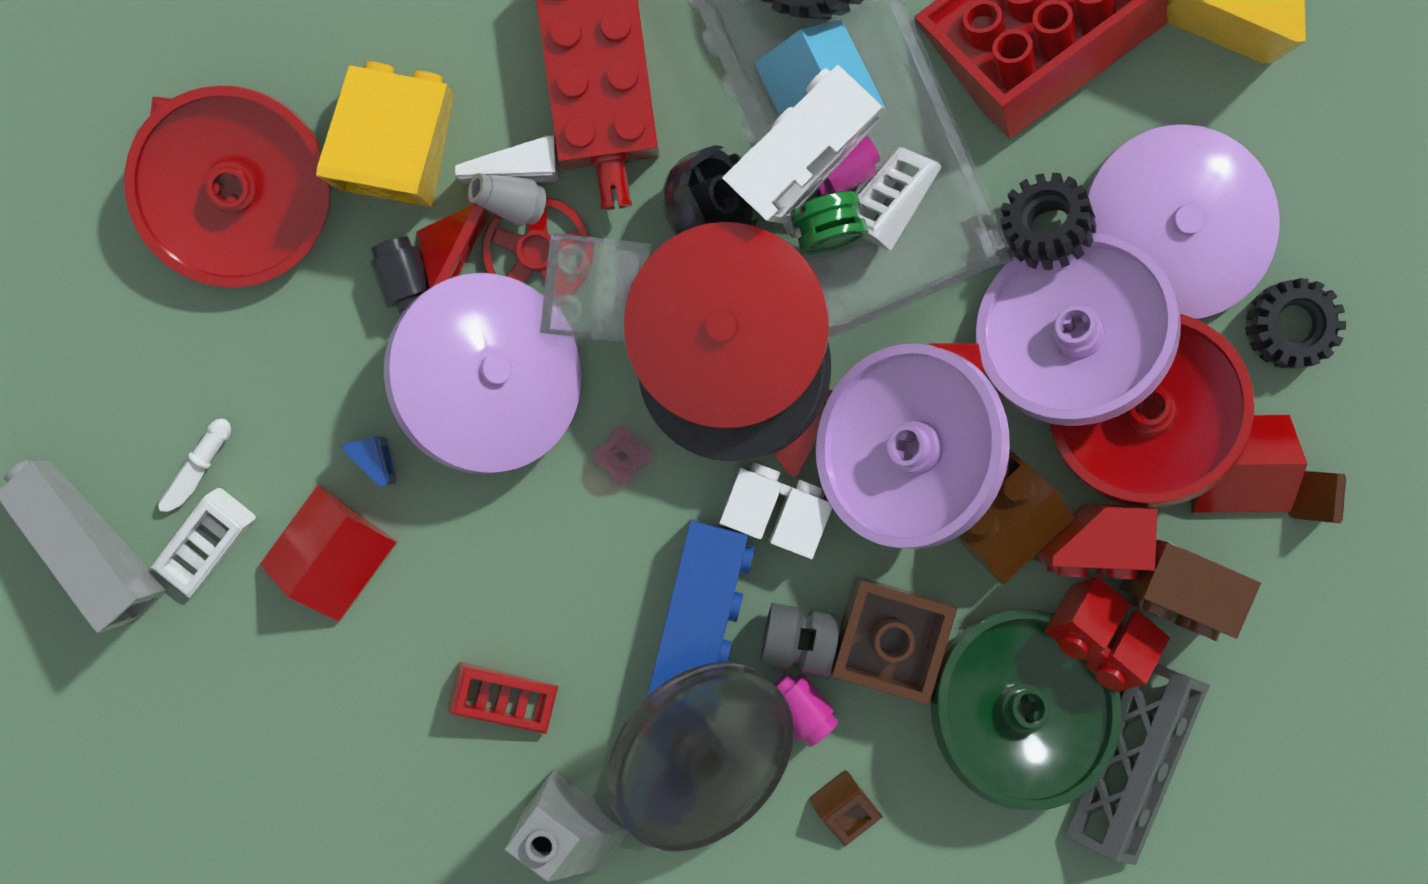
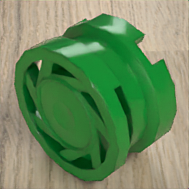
(829, 223)

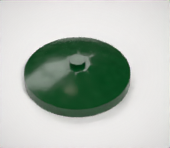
(1022, 714)

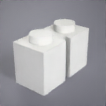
(800, 517)

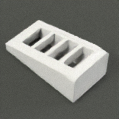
(529, 160)
(896, 216)
(224, 518)

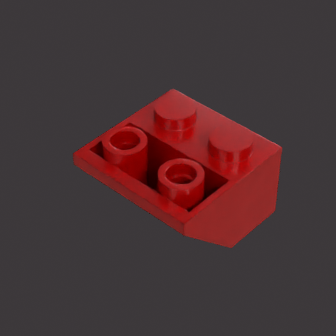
(1104, 537)

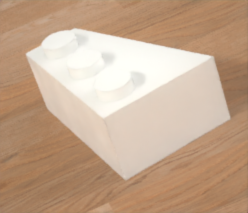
(805, 145)

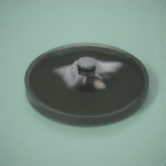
(700, 756)

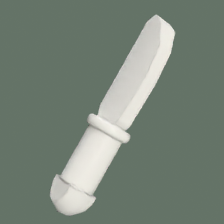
(194, 468)

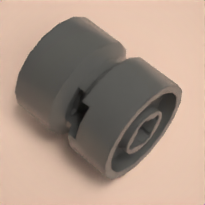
(783, 635)

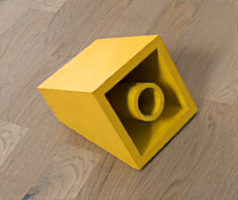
(1249, 27)
(388, 134)

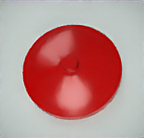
(226, 186)
(726, 325)
(1178, 436)

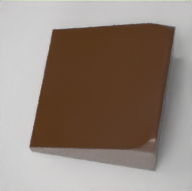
(1320, 497)
(845, 808)

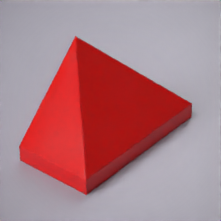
(450, 242)

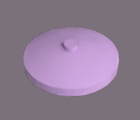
(1194, 208)
(1080, 336)
(479, 377)
(912, 446)

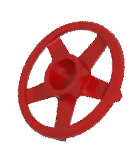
(531, 247)

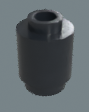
(399, 272)

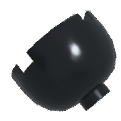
(698, 193)

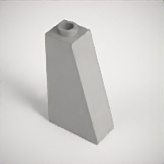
(79, 546)
(564, 831)

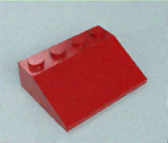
(1033, 53)

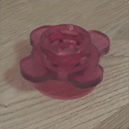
(622, 441)

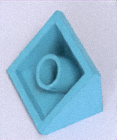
(802, 56)

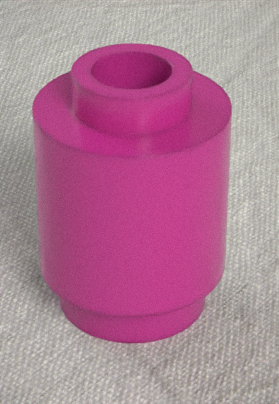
(854, 169)
(809, 709)

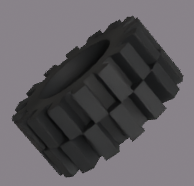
(1042, 198)
(1322, 313)

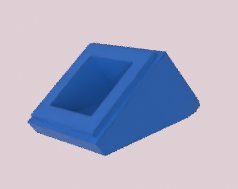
(373, 458)

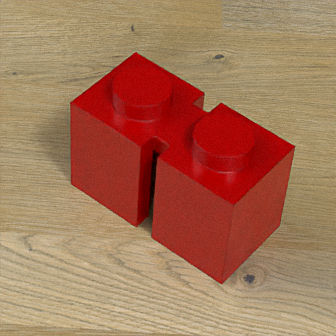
(1091, 629)

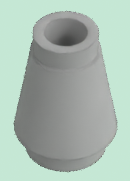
(509, 197)

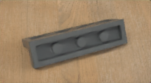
(1151, 772)

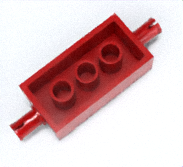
(598, 89)

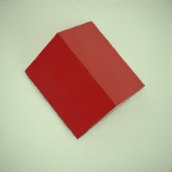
(1265, 474)
(327, 555)

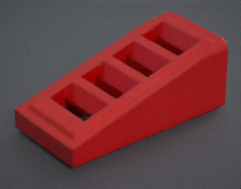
(478, 711)

